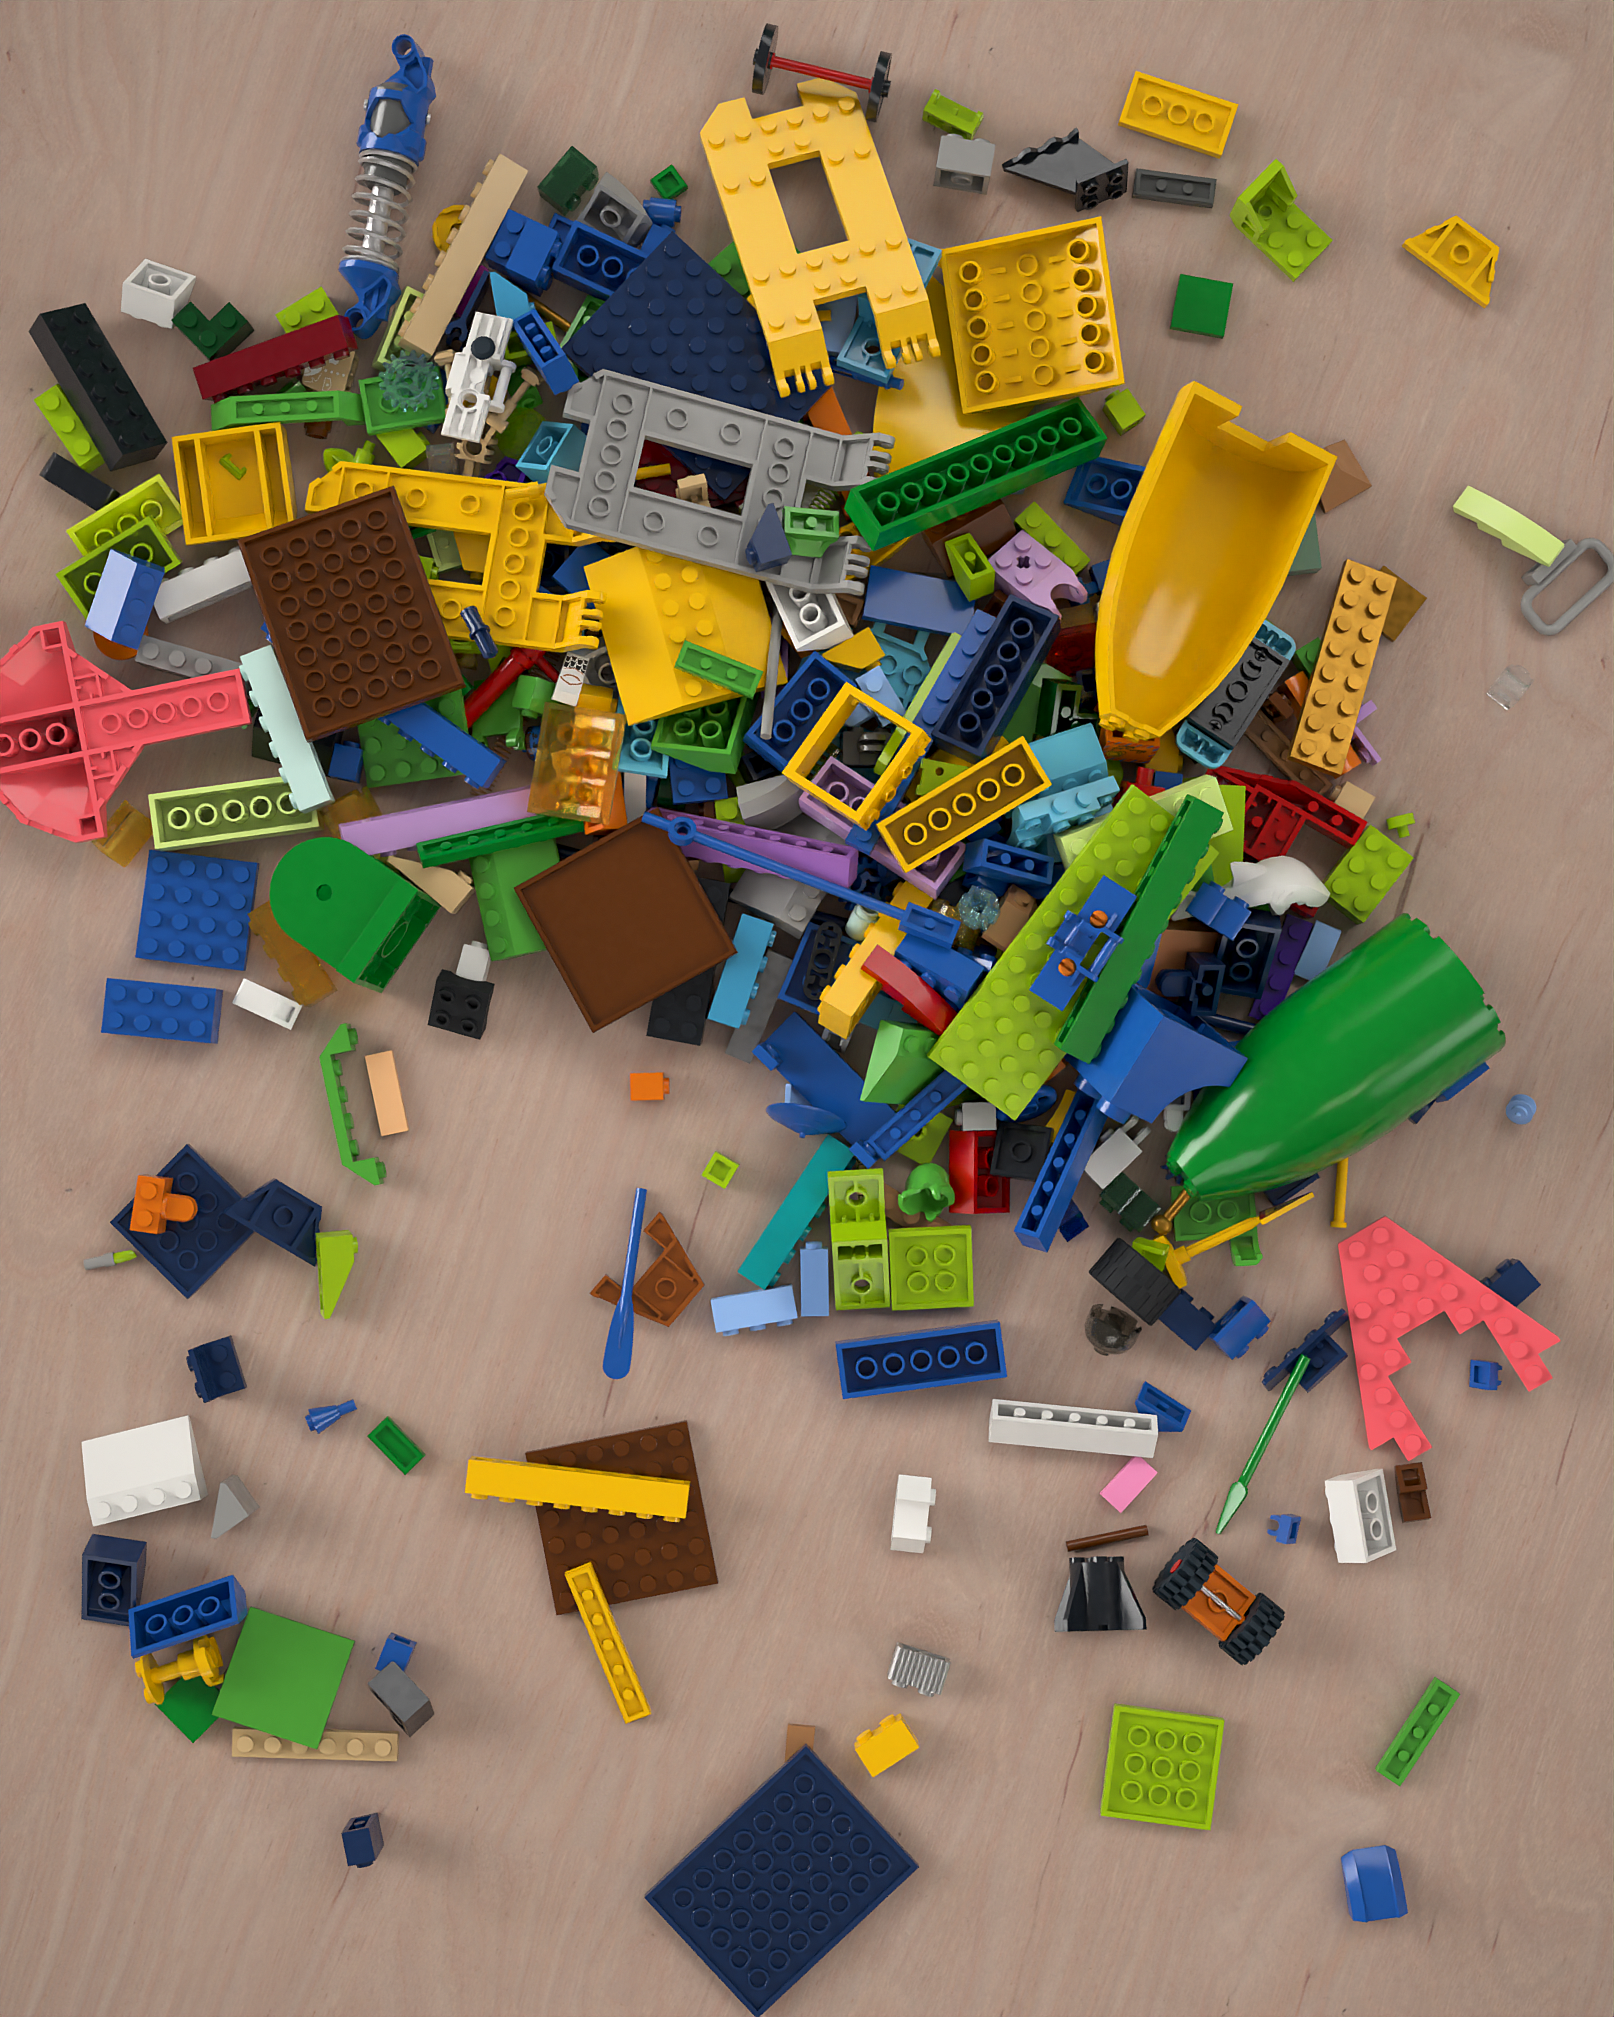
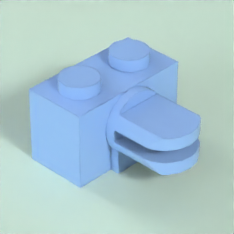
(878, 687)

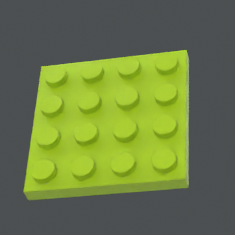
(1162, 1766)

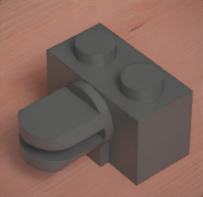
(862, 748)

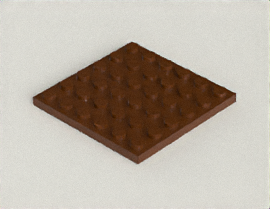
(628, 1553)

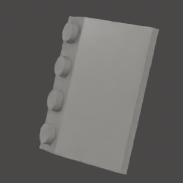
(781, 900)

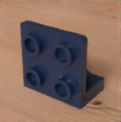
(216, 1369)

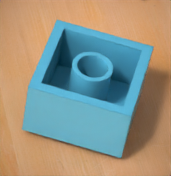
(552, 445)

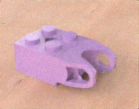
(1034, 574)

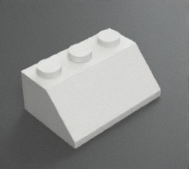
(810, 618)
(1360, 1516)

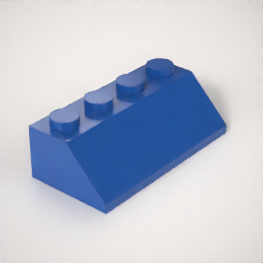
(186, 1615)

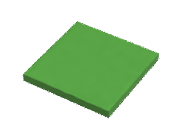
(283, 1677)

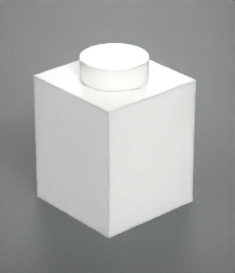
(474, 962)

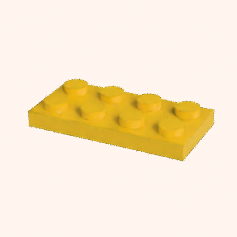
(1178, 114)

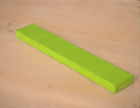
(916, 703)

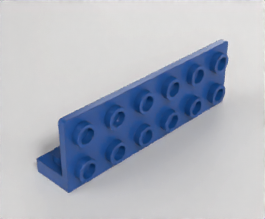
(825, 1082)

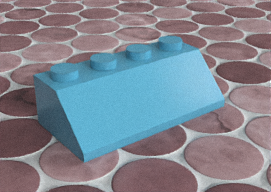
(1069, 760)

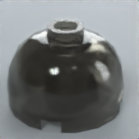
(1111, 1330)

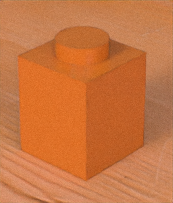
(648, 1086)

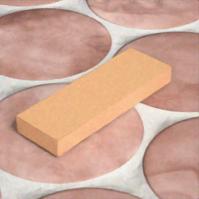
(387, 1093)

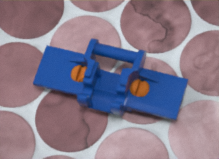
(1074, 939)

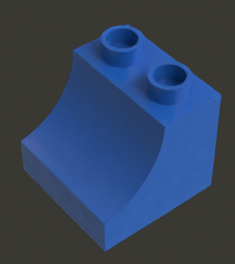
(1154, 1058)

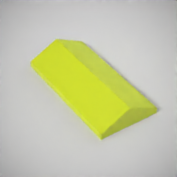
(146, 499)

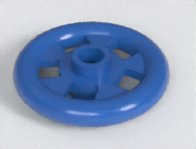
(1035, 1107)

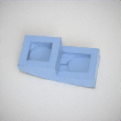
(1317, 950)

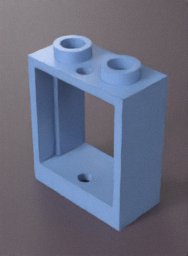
(814, 1279)

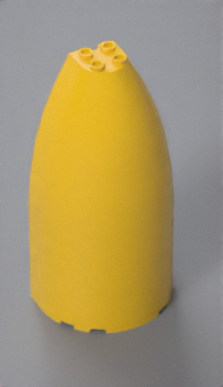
(1198, 560)

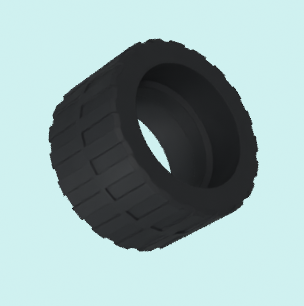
(1134, 1281)

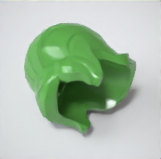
(926, 1191)

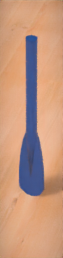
(620, 1336)

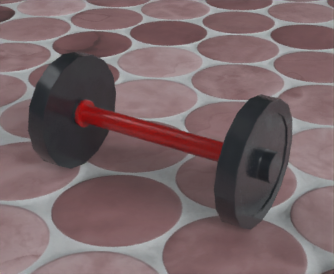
(766, 59)

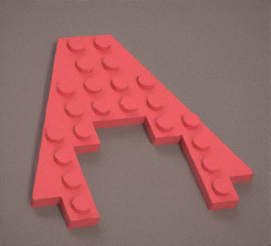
(1396, 1286)

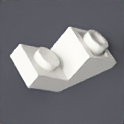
(267, 1004)

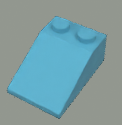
(636, 749)

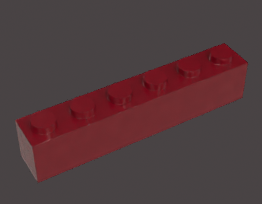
(276, 358)

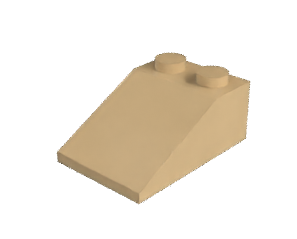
(445, 886)

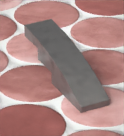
(770, 983)

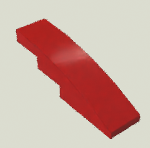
(909, 989)

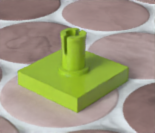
(926, 1141)

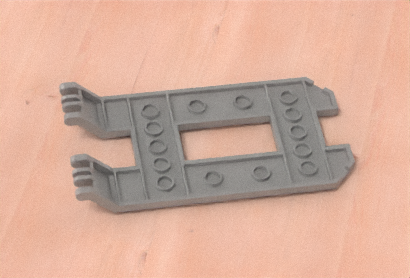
(781, 460)

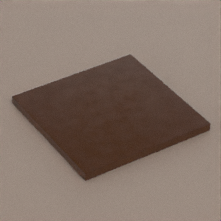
(625, 921)

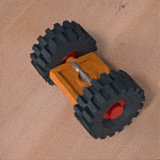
(1218, 1601)

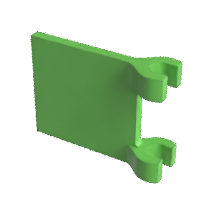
(501, 720)

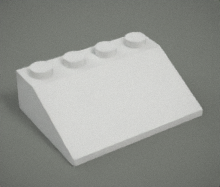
(142, 1470)

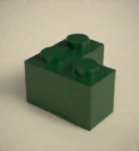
(213, 337)
(1060, 708)

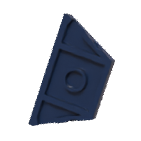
(281, 1217)

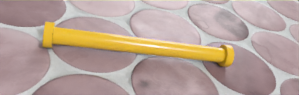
(1340, 1195)

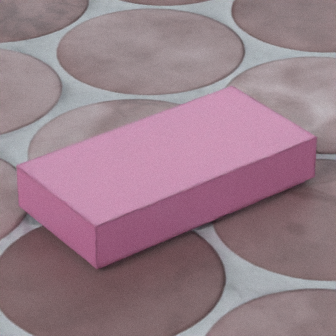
(1128, 1483)

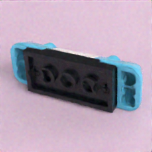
(1226, 713)

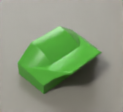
(810, 530)

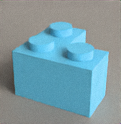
(884, 1009)

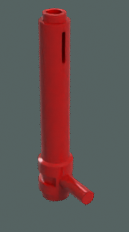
(503, 677)

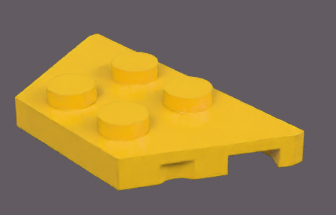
(1458, 256)

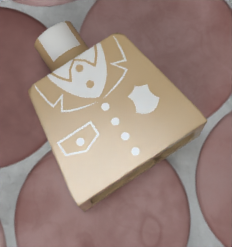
(333, 376)

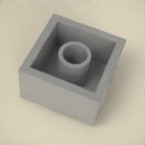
(964, 164)

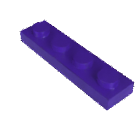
(1286, 957)

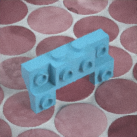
(1061, 811)

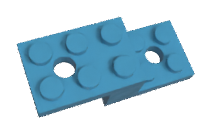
(864, 332)

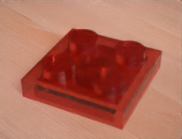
(1073, 649)

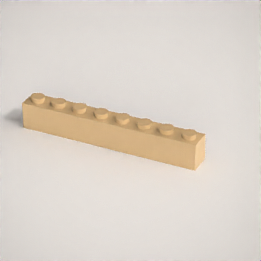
(462, 257)

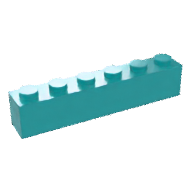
(795, 1213)

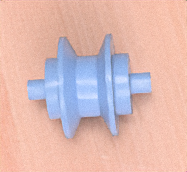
(1521, 1109)

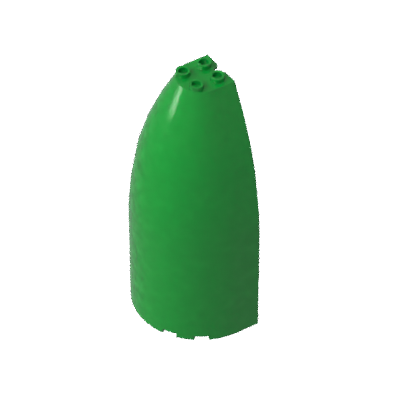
(1338, 1065)

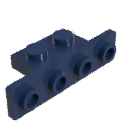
(1318, 1346)

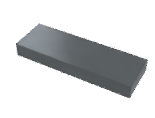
(1174, 188)

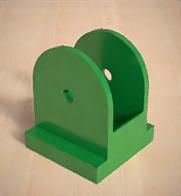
(349, 909)

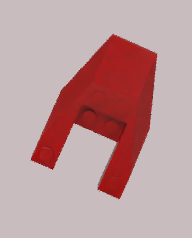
(1277, 812)

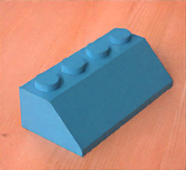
(740, 971)

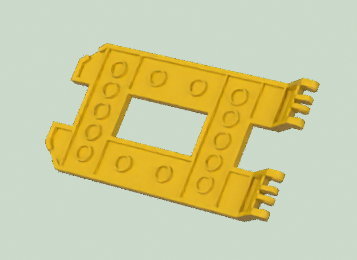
(791, 284)
(514, 560)

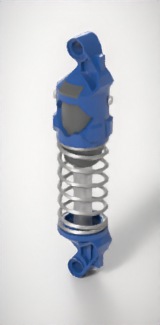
(389, 152)

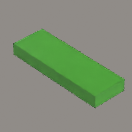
(718, 669)

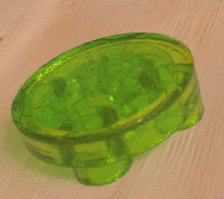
(520, 431)

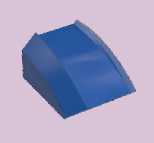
(1373, 1884)

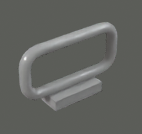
(1541, 576)

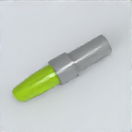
(109, 1259)

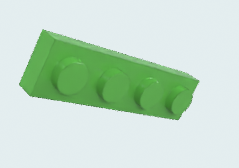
(1417, 1731)

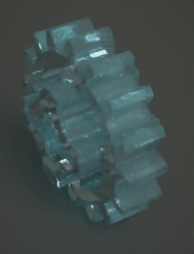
(400, 387)

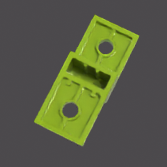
(859, 1239)

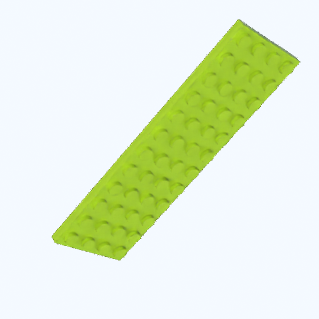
(1005, 1031)

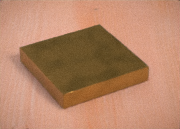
(1402, 607)

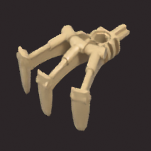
(495, 420)

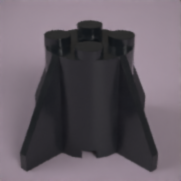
(1098, 1597)

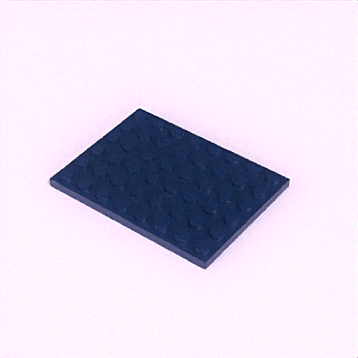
(694, 334)
(781, 1881)

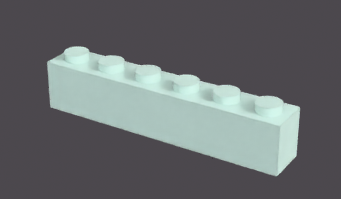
(298, 758)

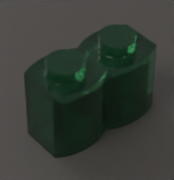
(1128, 1202)

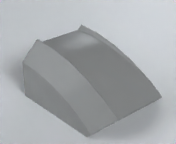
(616, 212)
(769, 802)

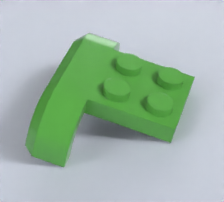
(1206, 1218)

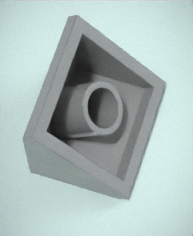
(232, 1505)

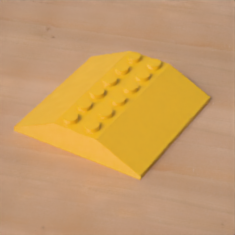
(1032, 317)
(658, 605)

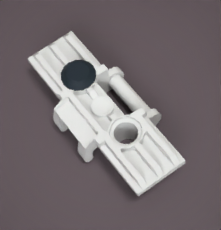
(468, 376)

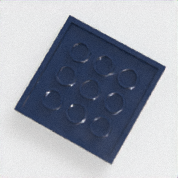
(197, 1248)

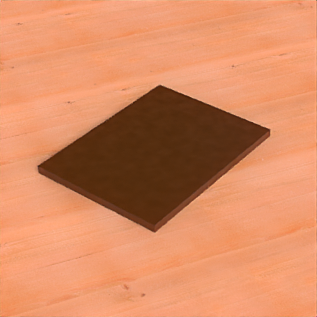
(351, 614)

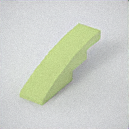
(1508, 525)

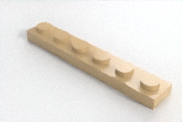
(334, 1745)

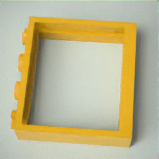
(824, 733)

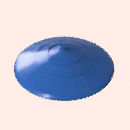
(805, 1119)

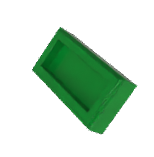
(396, 1445)

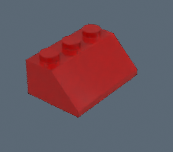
(969, 1174)

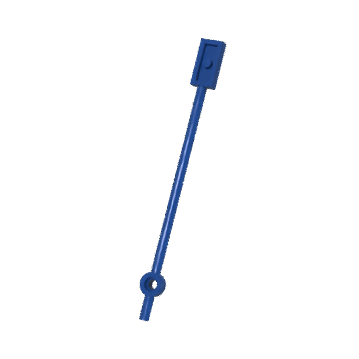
(913, 920)

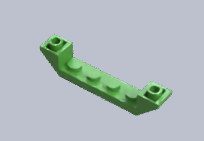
(288, 408)
(342, 1042)

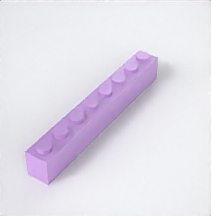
(406, 828)

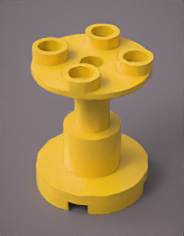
(200, 1661)

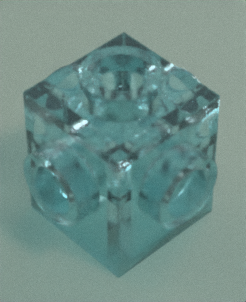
(974, 901)

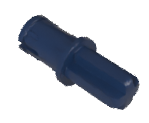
(479, 632)

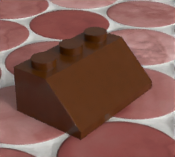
(988, 525)

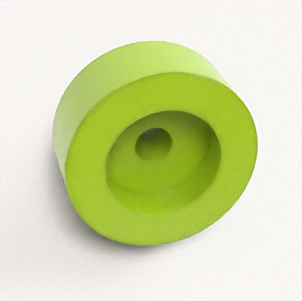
(1401, 823)

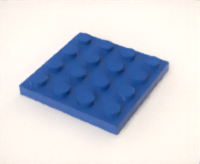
(197, 910)

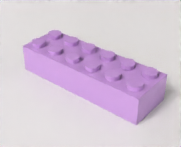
(852, 790)

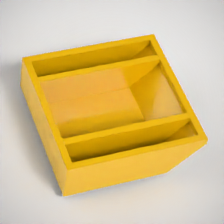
(215, 501)

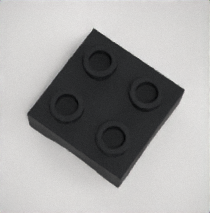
(460, 1004)

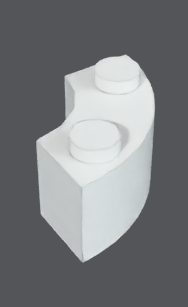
(911, 1514)

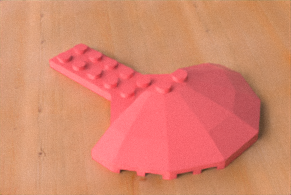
(78, 730)

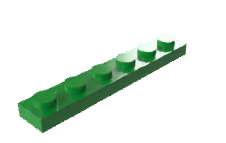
(494, 838)

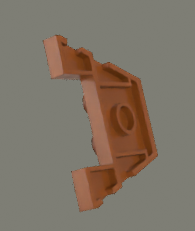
(666, 1284)

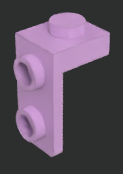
(1366, 751)

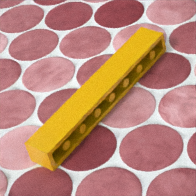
(577, 1487)

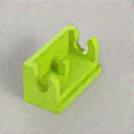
(951, 116)

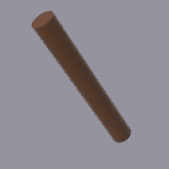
(1107, 1538)

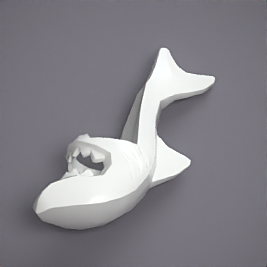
(1269, 881)

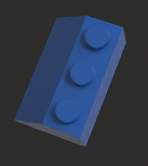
(124, 598)

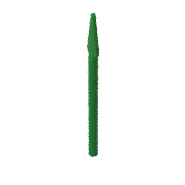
(1239, 1490)

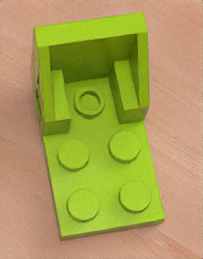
(1276, 224)

